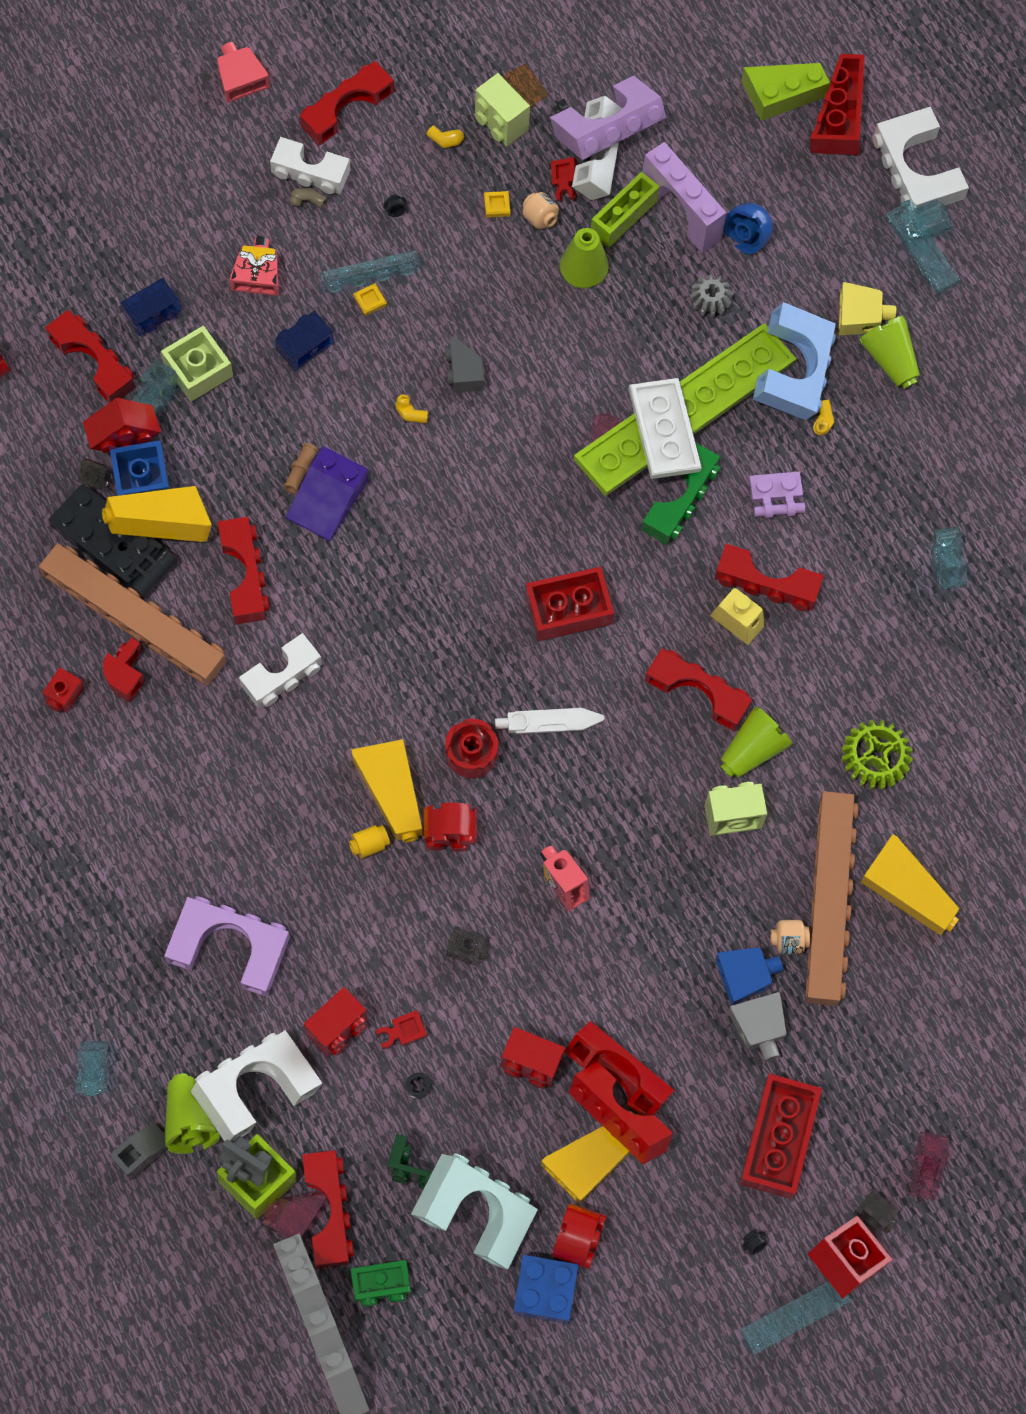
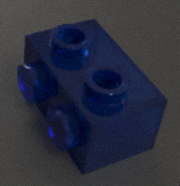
(151, 307)
(304, 340)

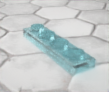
(925, 254)
(377, 269)
(792, 1317)

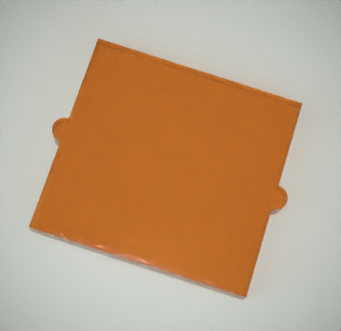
(526, 84)

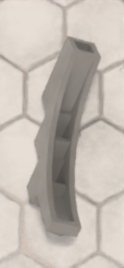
(321, 1326)

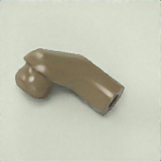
(307, 194)

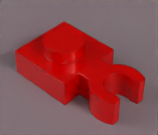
(562, 177)
(406, 1030)

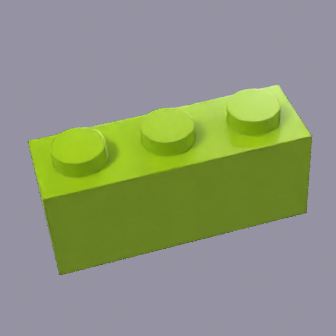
(625, 209)

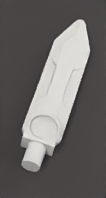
(548, 720)

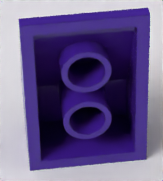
(327, 493)

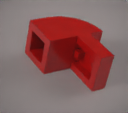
(118, 671)

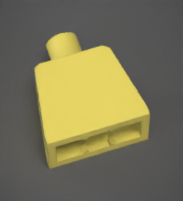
(862, 309)
(738, 615)

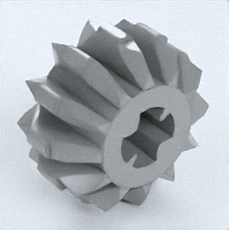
(720, 298)

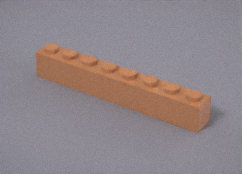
(133, 614)
(830, 899)

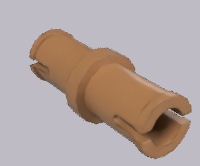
(300, 468)

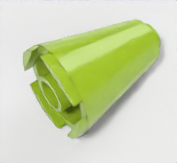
(584, 260)
(893, 351)
(754, 744)
(185, 1119)

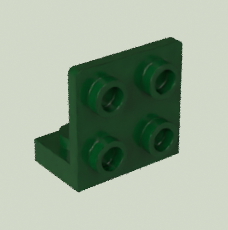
(398, 1163)

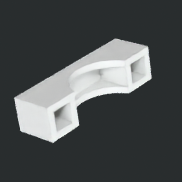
(595, 176)

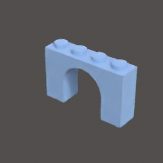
(814, 339)

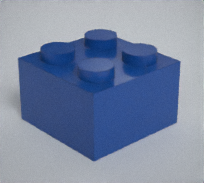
(139, 468)
(545, 1289)

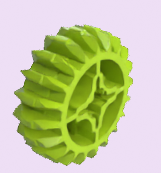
(884, 773)

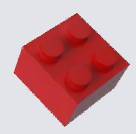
(121, 425)
(336, 1023)
(531, 1058)
(849, 1257)

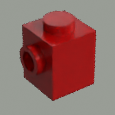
(62, 691)

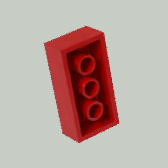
(780, 1136)

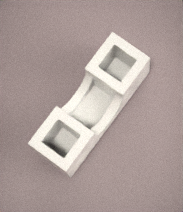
(327, 175)
(265, 686)

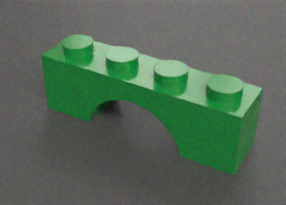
(666, 517)

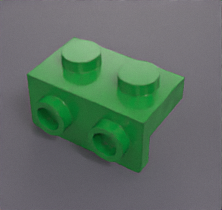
(381, 1282)

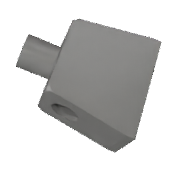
(760, 1024)

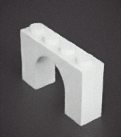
(906, 131)
(275, 1057)

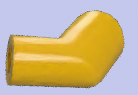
(445, 139)
(407, 411)
(825, 419)

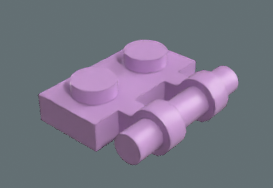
(776, 487)

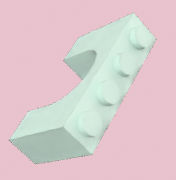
(508, 1213)

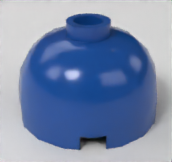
(750, 224)

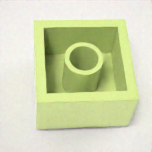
(501, 110)
(197, 363)
(735, 808)

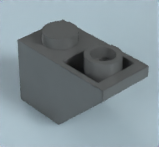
(466, 367)
(139, 1150)

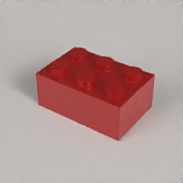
(569, 603)

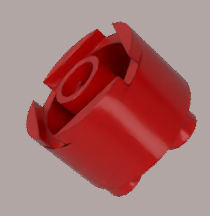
(461, 738)
(450, 826)
(579, 1236)

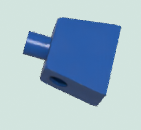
(746, 973)

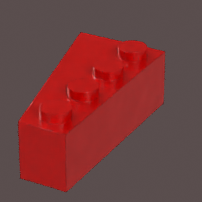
(840, 117)

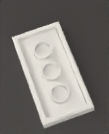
(664, 428)

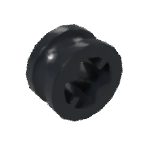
(426, 1083)

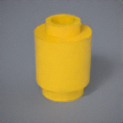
(369, 841)

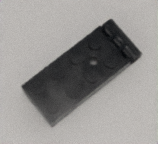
(82, 524)

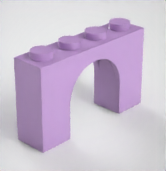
(588, 136)
(703, 211)
(202, 919)

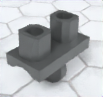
(242, 1164)

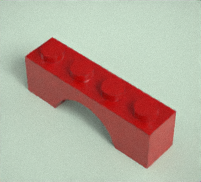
(368, 85)
(70, 336)
(797, 589)
(246, 599)
(671, 672)
(643, 1088)
(641, 1135)
(330, 1244)

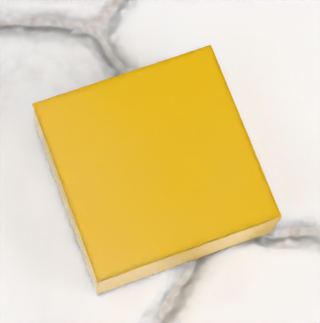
(497, 204)
(370, 299)

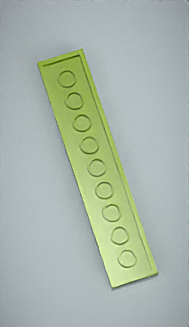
(706, 394)

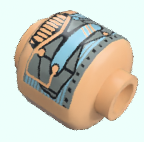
(540, 210)
(790, 937)

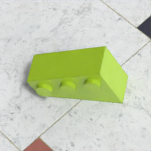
(784, 87)

